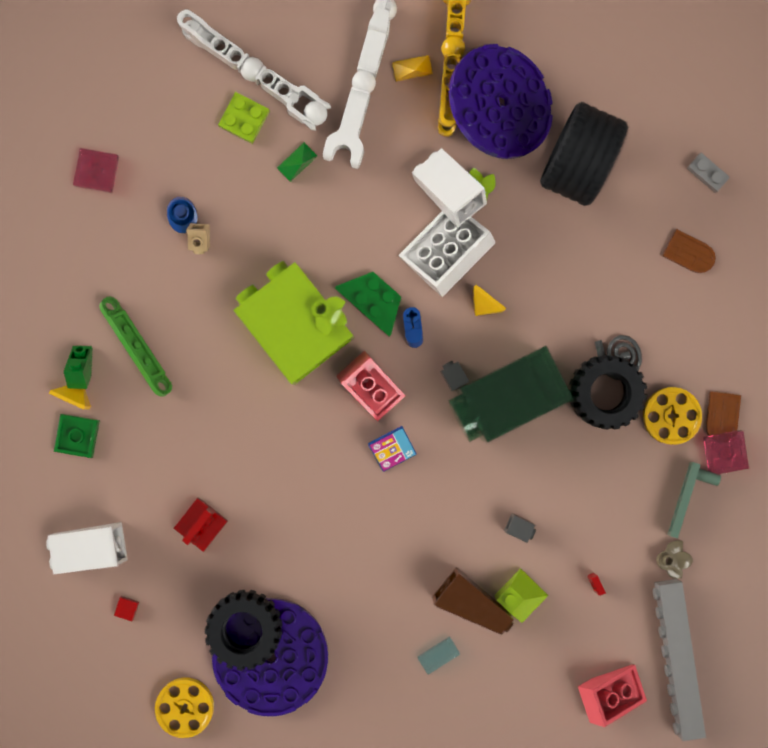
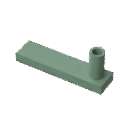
(693, 473)

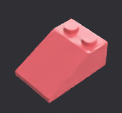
(370, 386)
(612, 695)

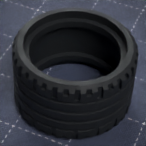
(584, 154)

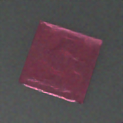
(96, 170)
(726, 452)

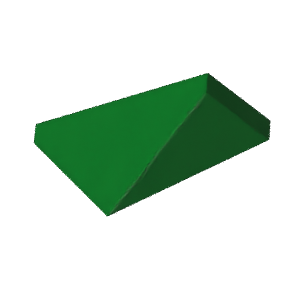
(297, 161)

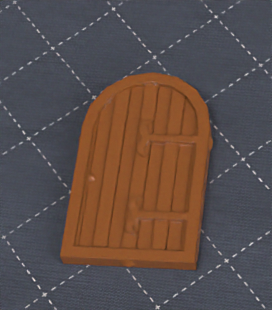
(690, 252)
(722, 413)

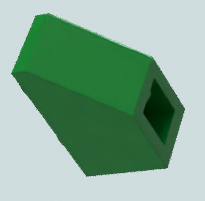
(79, 367)

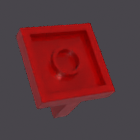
(200, 525)

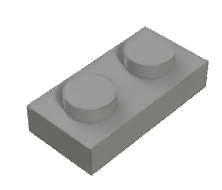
(708, 172)

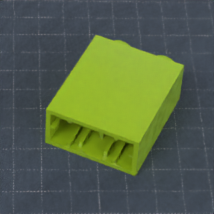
(284, 324)

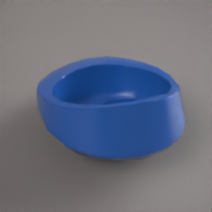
(181, 213)

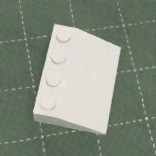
(445, 252)

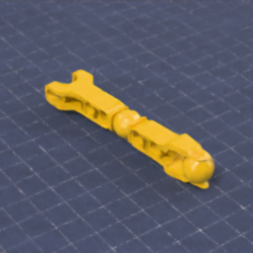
(453, 50)

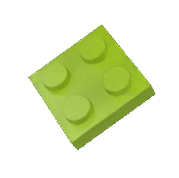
(244, 117)

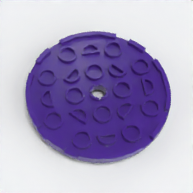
(475, 105)
(289, 679)

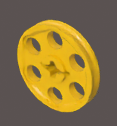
(680, 420)
(193, 711)

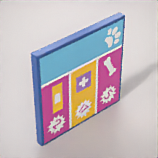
(392, 448)

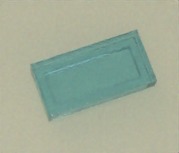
(438, 655)

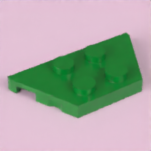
(373, 299)

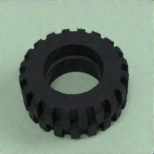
(632, 396)
(230, 651)

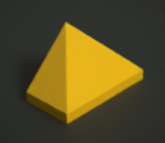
(412, 68)
(484, 303)
(73, 396)

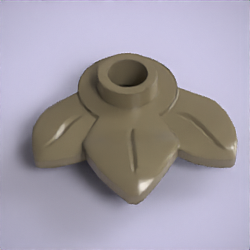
(676, 559)

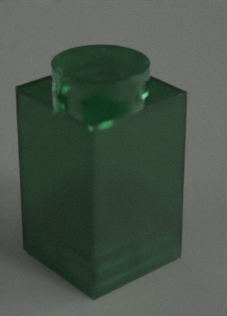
(510, 396)

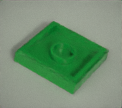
(76, 436)

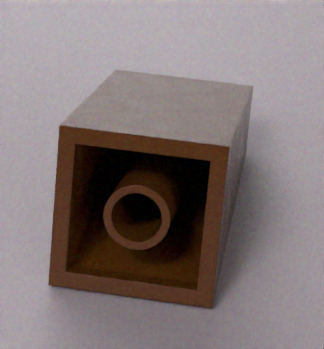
(469, 601)

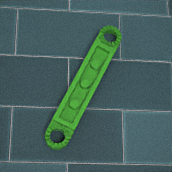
(135, 346)

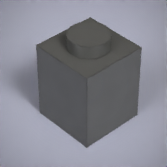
(454, 375)
(520, 528)

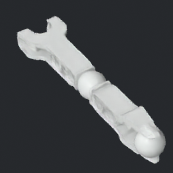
(253, 70)
(363, 84)

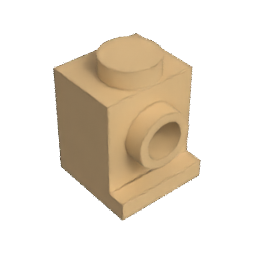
(200, 232)

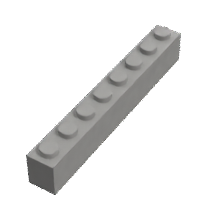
(679, 660)

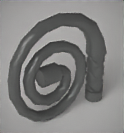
(600, 351)

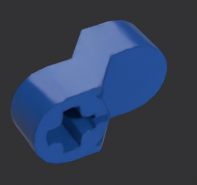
(413, 319)

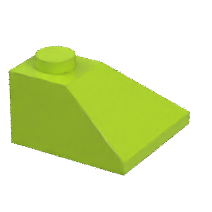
(520, 596)

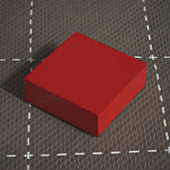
(596, 584)
(126, 608)

